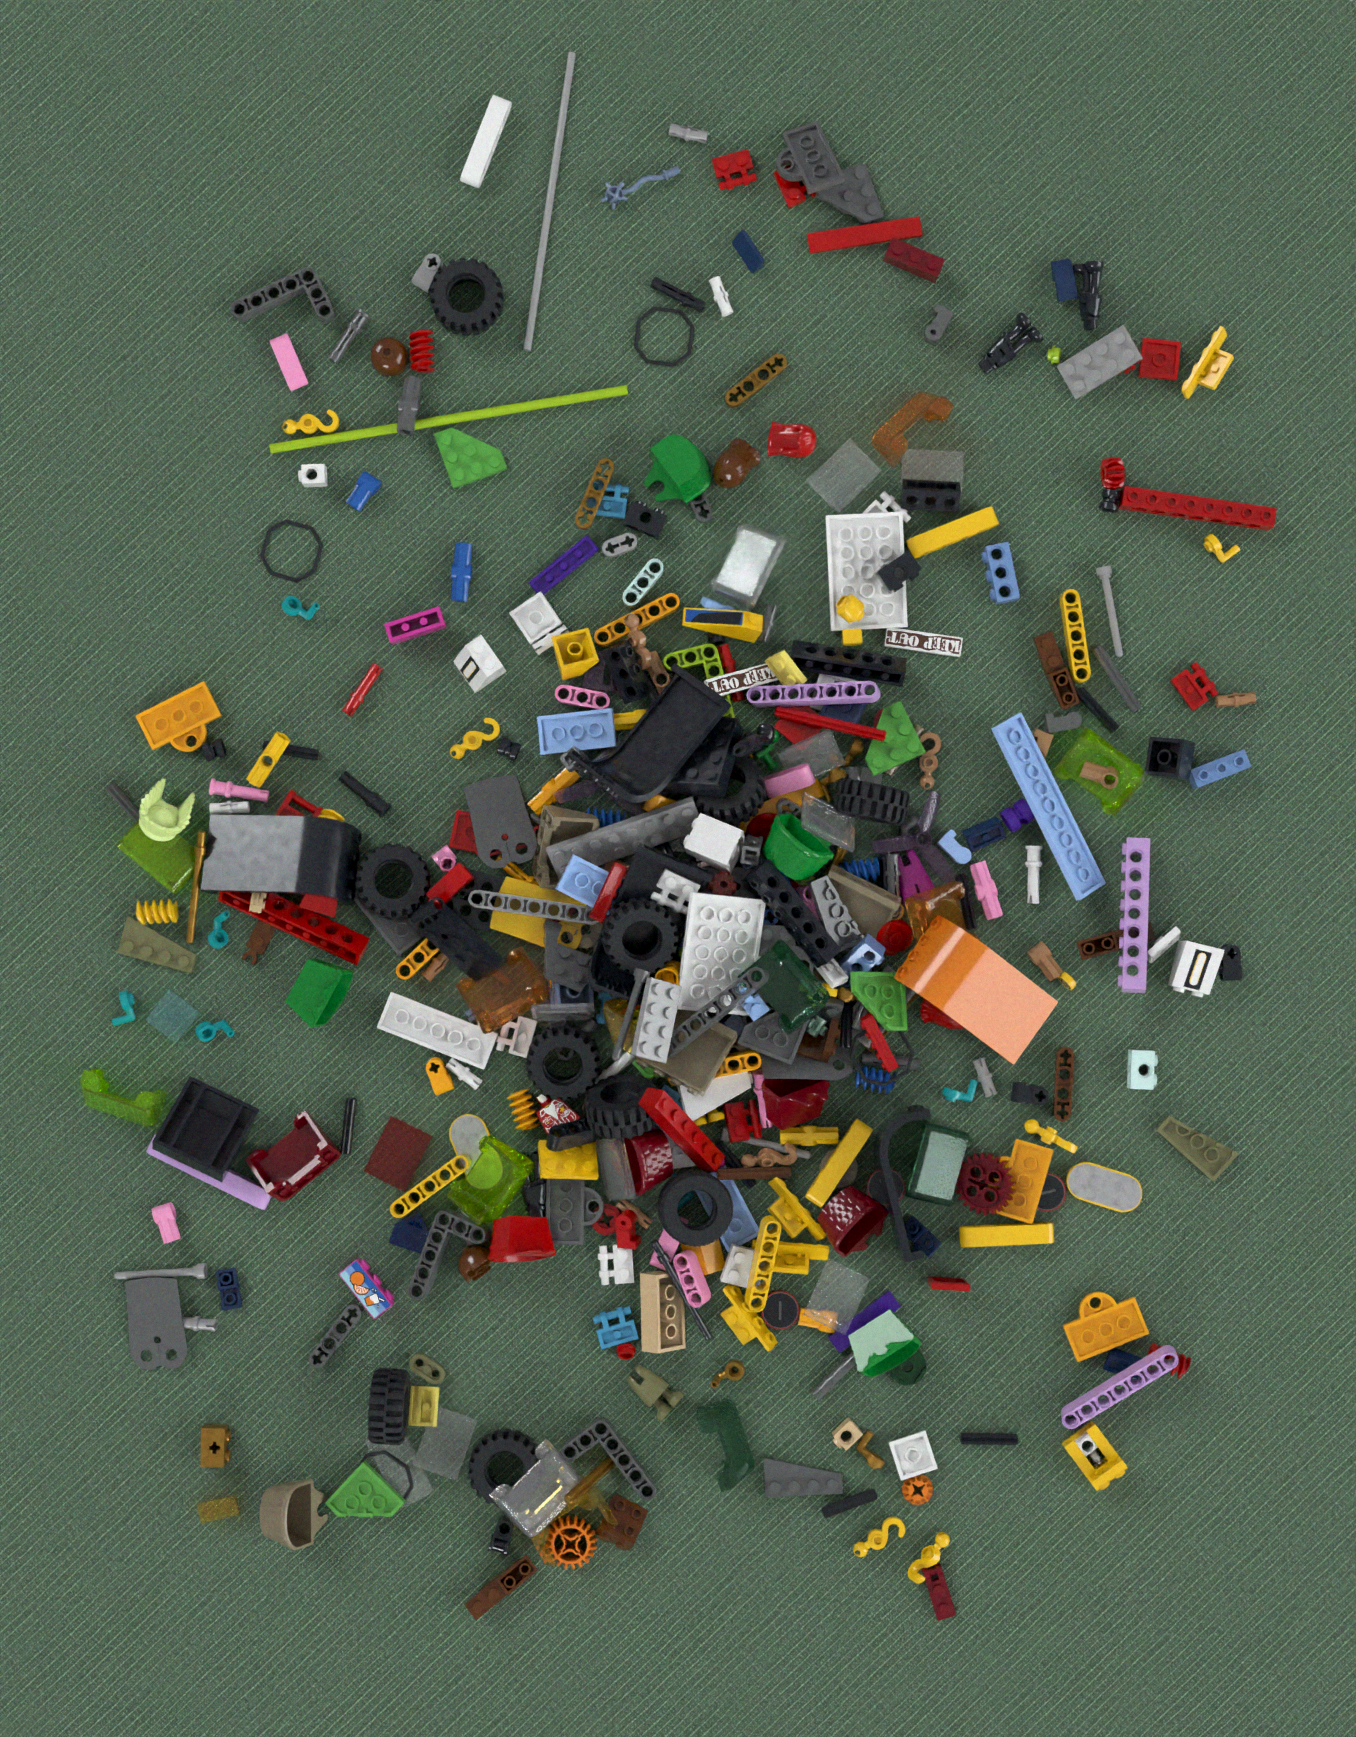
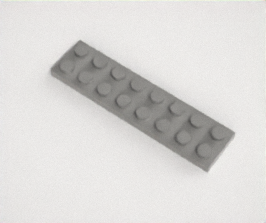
(624, 836)

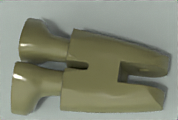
(652, 1389)

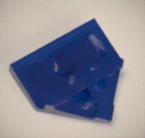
(410, 1233)

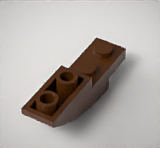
(1055, 670)
(1107, 942)
(500, 1586)

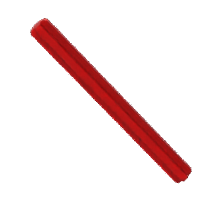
(830, 723)

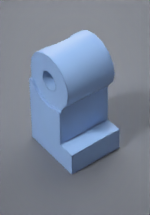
(958, 853)

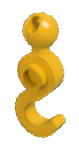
(309, 424)
(474, 739)
(1049, 1135)
(878, 1538)
(929, 1556)

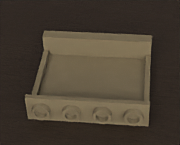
(866, 902)
(697, 1062)

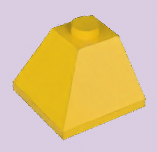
(574, 653)

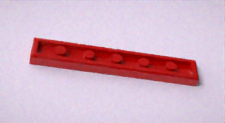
(864, 235)

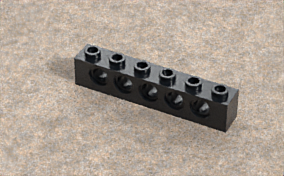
(849, 663)
(802, 916)

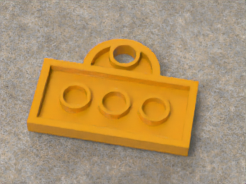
(180, 718)
(1030, 1167)
(1104, 1326)

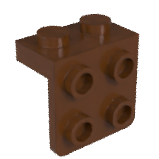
(822, 1046)
(629, 1519)

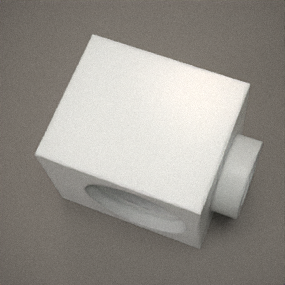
(319, 481)

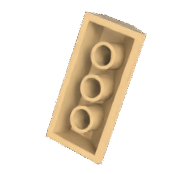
(661, 1313)

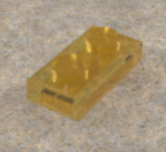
(218, 1508)

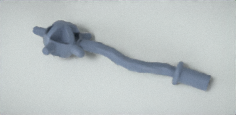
(614, 194)

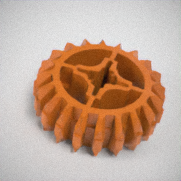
(576, 1548)

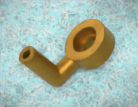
(855, 749)
(835, 775)
(845, 994)
(729, 1373)
(872, 1458)

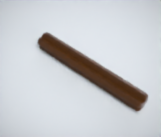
(753, 1173)

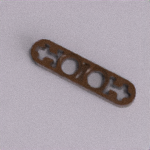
(1059, 1083)

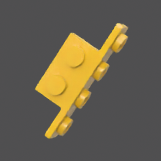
(1211, 365)
(790, 1212)
(795, 1256)
(744, 1321)

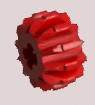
(1112, 473)

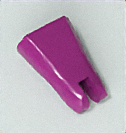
(913, 876)

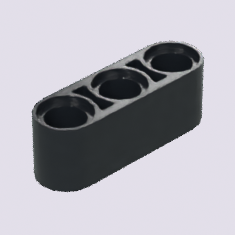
(570, 1135)

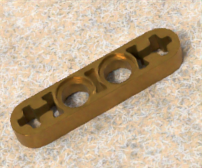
(755, 380)
(596, 494)

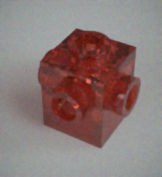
(715, 886)

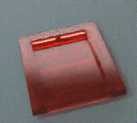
(397, 1153)

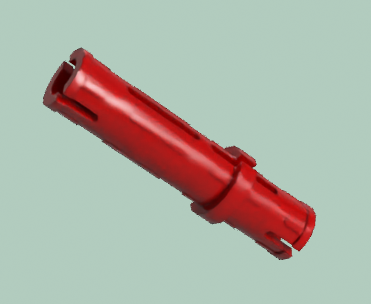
(729, 667)
(362, 689)

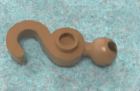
(638, 641)
(928, 761)
(768, 1157)

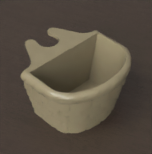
(291, 1514)

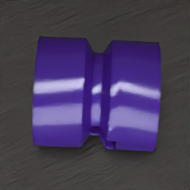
(1017, 815)

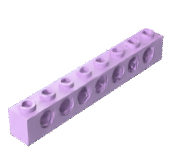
(1132, 847)

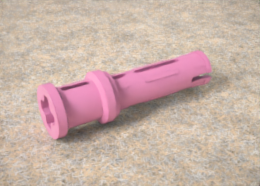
(228, 790)
(758, 1079)

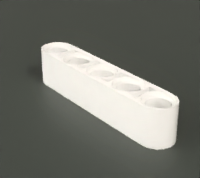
(486, 141)

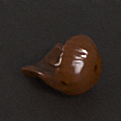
(735, 464)

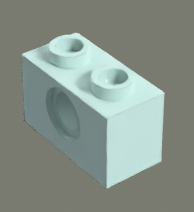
(1135, 1060)

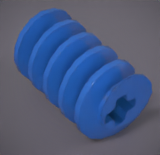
(607, 819)
(863, 870)
(871, 1074)

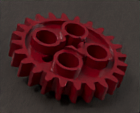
(981, 1200)

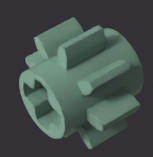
(816, 1026)

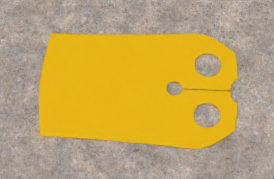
(531, 927)

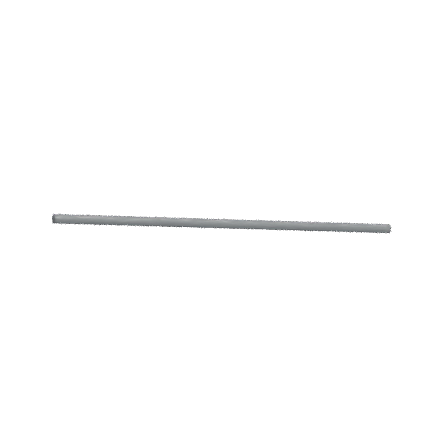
(549, 201)

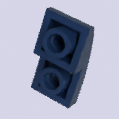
(1064, 279)
(921, 1236)
(229, 1289)

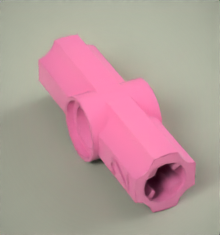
(986, 890)

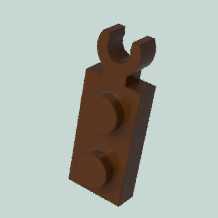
(259, 940)

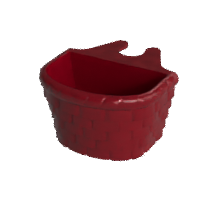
(793, 1100)
(649, 1159)
(851, 1220)

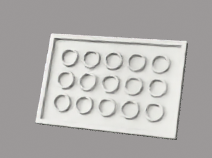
(857, 550)
(717, 946)

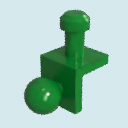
(764, 753)

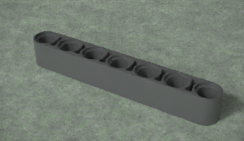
(721, 1009)

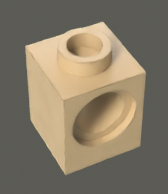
(846, 1425)

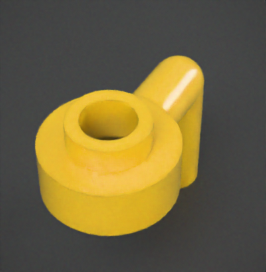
(1213, 545)

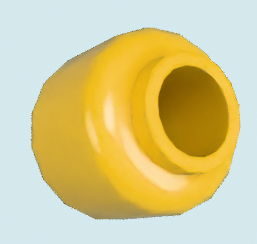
(850, 608)

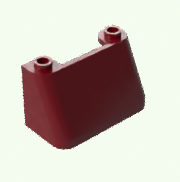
(294, 1158)

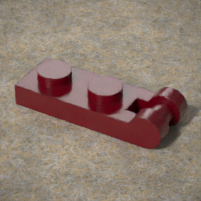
(939, 1592)

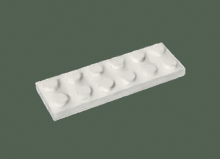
(437, 1030)

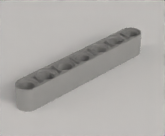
(524, 908)

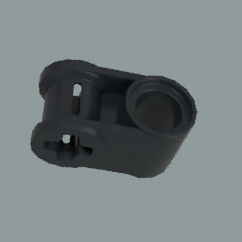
(1230, 966)
(1026, 1093)
(501, 1538)

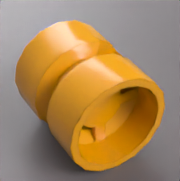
(670, 972)

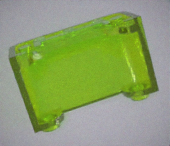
(1096, 749)
(167, 861)
(143, 1110)
(491, 1181)

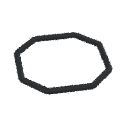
(661, 362)
(298, 525)
(892, 1079)
(397, 1461)

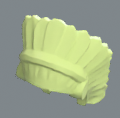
(161, 820)

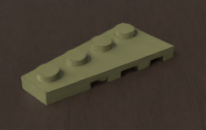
(148, 945)
(1199, 1149)

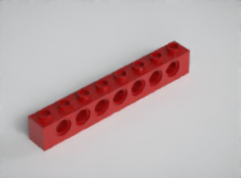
(1197, 508)
(303, 924)

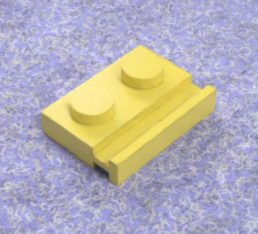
(785, 669)
(423, 1406)

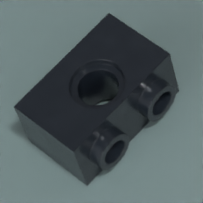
(652, 528)
(907, 563)

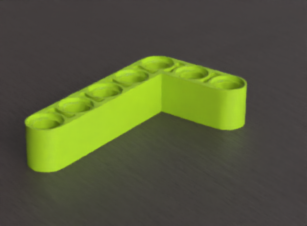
(707, 663)

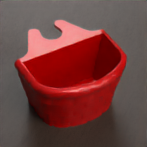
(521, 1239)

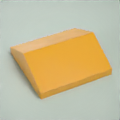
(709, 1256)

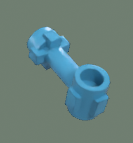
(603, 996)

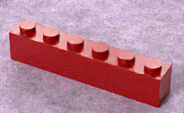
(681, 1129)

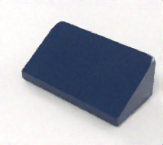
(748, 251)
(984, 834)
(1120, 1360)

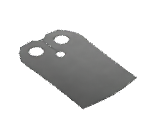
(497, 810)
(806, 1067)
(154, 1312)

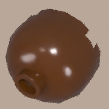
(389, 357)
(474, 1262)

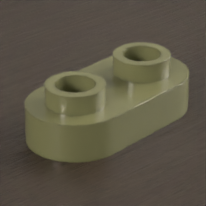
(426, 1369)

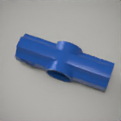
(461, 572)

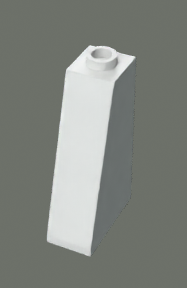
(718, 1092)

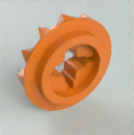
(908, 1489)

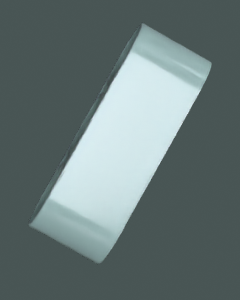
(645, 574)

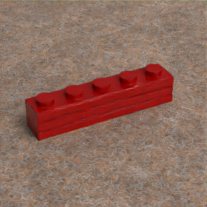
(608, 892)
(878, 1042)

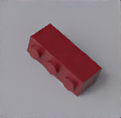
(913, 260)

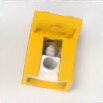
(1106, 1468)

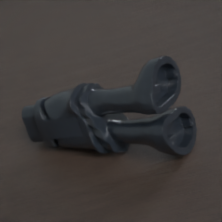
(1089, 296)
(1003, 351)
(754, 742)
(534, 1191)

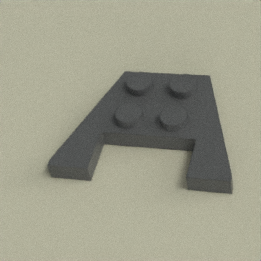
(563, 963)

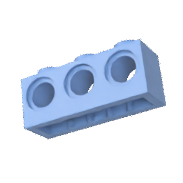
(1006, 565)
(1219, 769)
(859, 955)

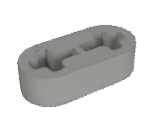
(618, 541)

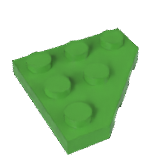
(468, 457)
(900, 742)
(882, 998)
(365, 1495)

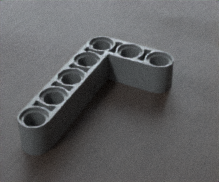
(285, 295)
(440, 1247)
(614, 1452)

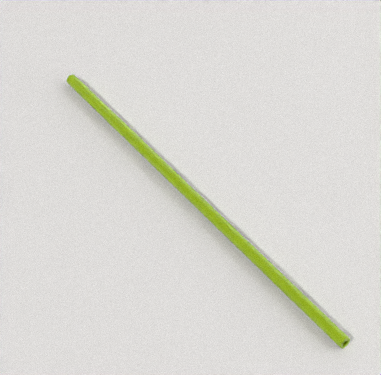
(450, 418)

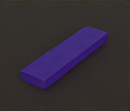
(564, 565)
(865, 1316)

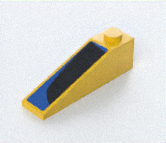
(729, 623)

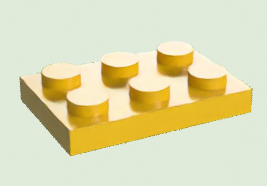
(569, 1163)

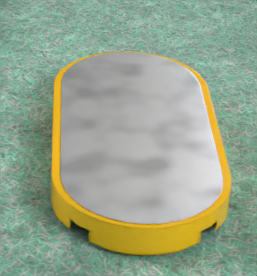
(465, 1137)
(1104, 1186)

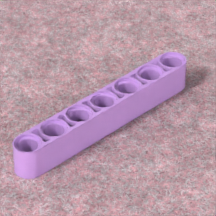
(822, 696)
(233, 1183)
(1123, 1378)

